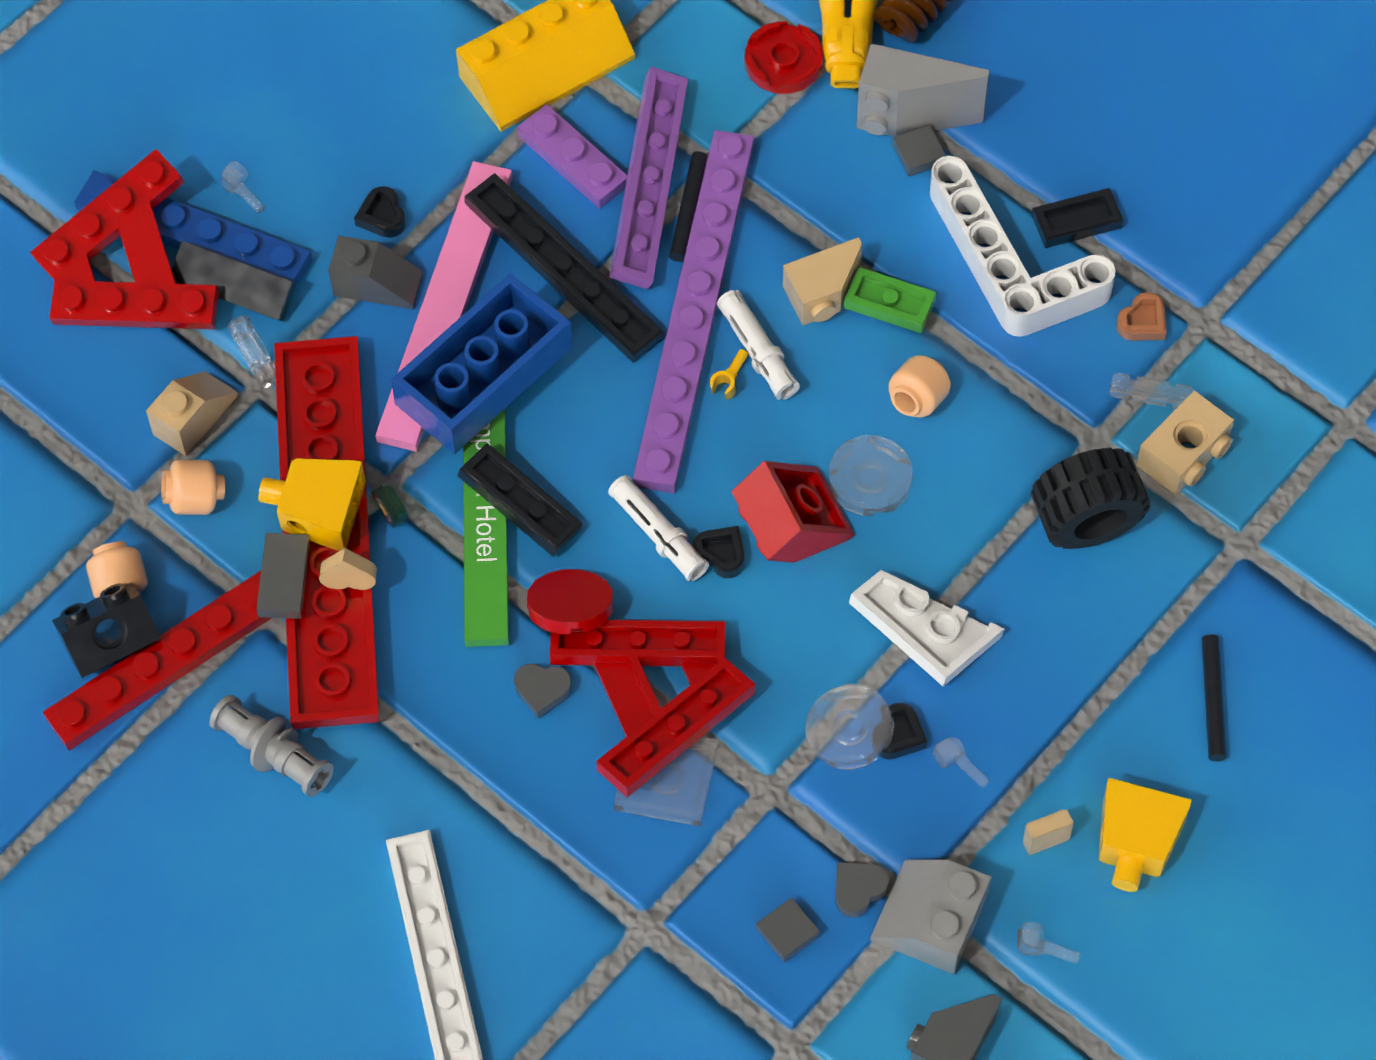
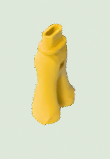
(846, 39)

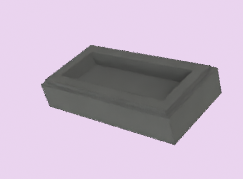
(283, 575)

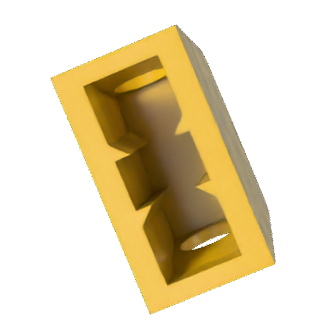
(317, 499)
(1138, 831)

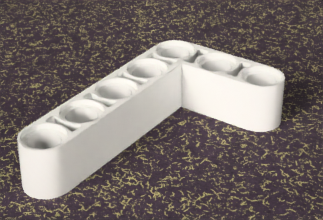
(1002, 260)

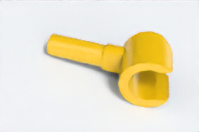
(729, 375)

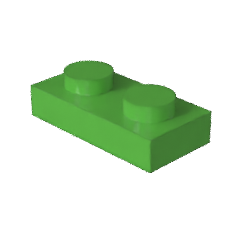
(889, 300)

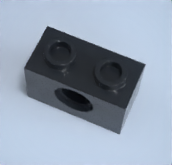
(129, 632)

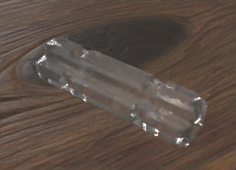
(253, 351)
(1148, 390)

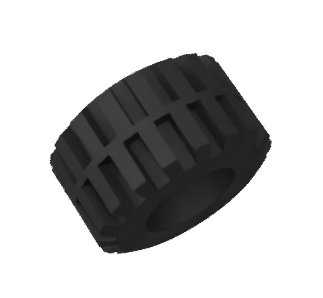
(1090, 498)

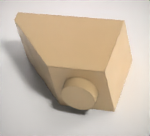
(821, 281)
(189, 409)

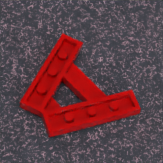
(126, 212)
(652, 732)

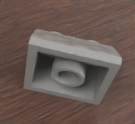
(932, 911)

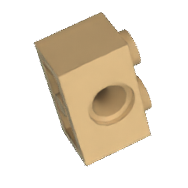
(1191, 422)

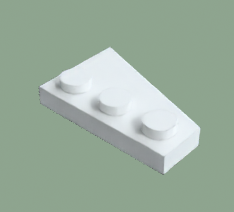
(928, 632)

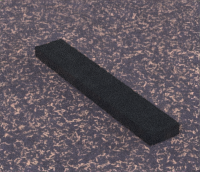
(564, 267)

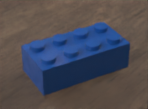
(482, 363)

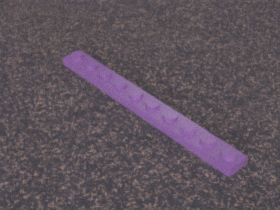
(693, 313)

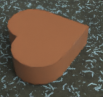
(1143, 319)

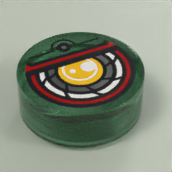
(389, 505)

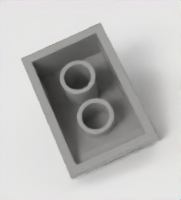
(912, 90)

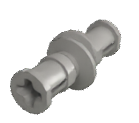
(271, 745)

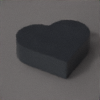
(381, 213)
(722, 550)
(907, 733)

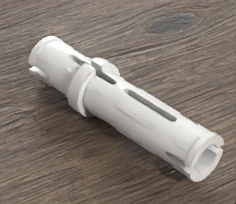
(765, 356)
(669, 541)

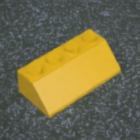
(542, 57)

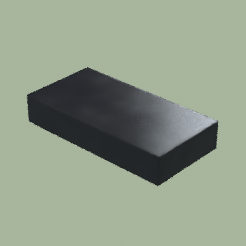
(1077, 218)

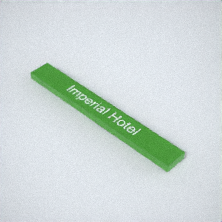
(485, 553)

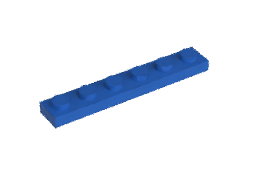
(185, 223)

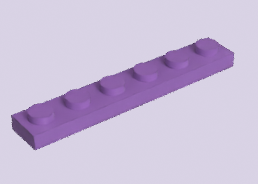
(648, 178)

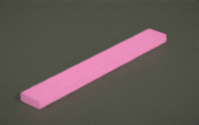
(445, 298)

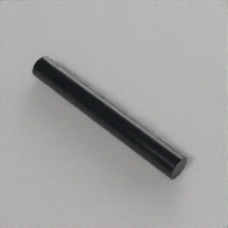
(688, 206)
(1213, 698)

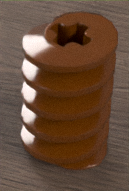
(908, 17)

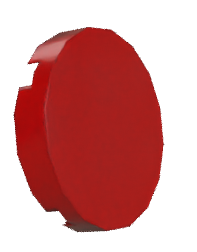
(783, 57)
(570, 601)

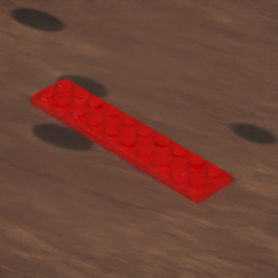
(334, 642)

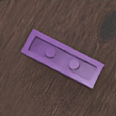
(572, 156)

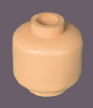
(919, 386)
(192, 487)
(115, 564)

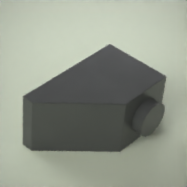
(373, 273)
(955, 1031)

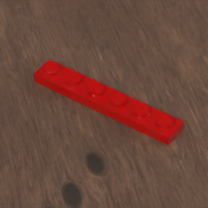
(156, 665)

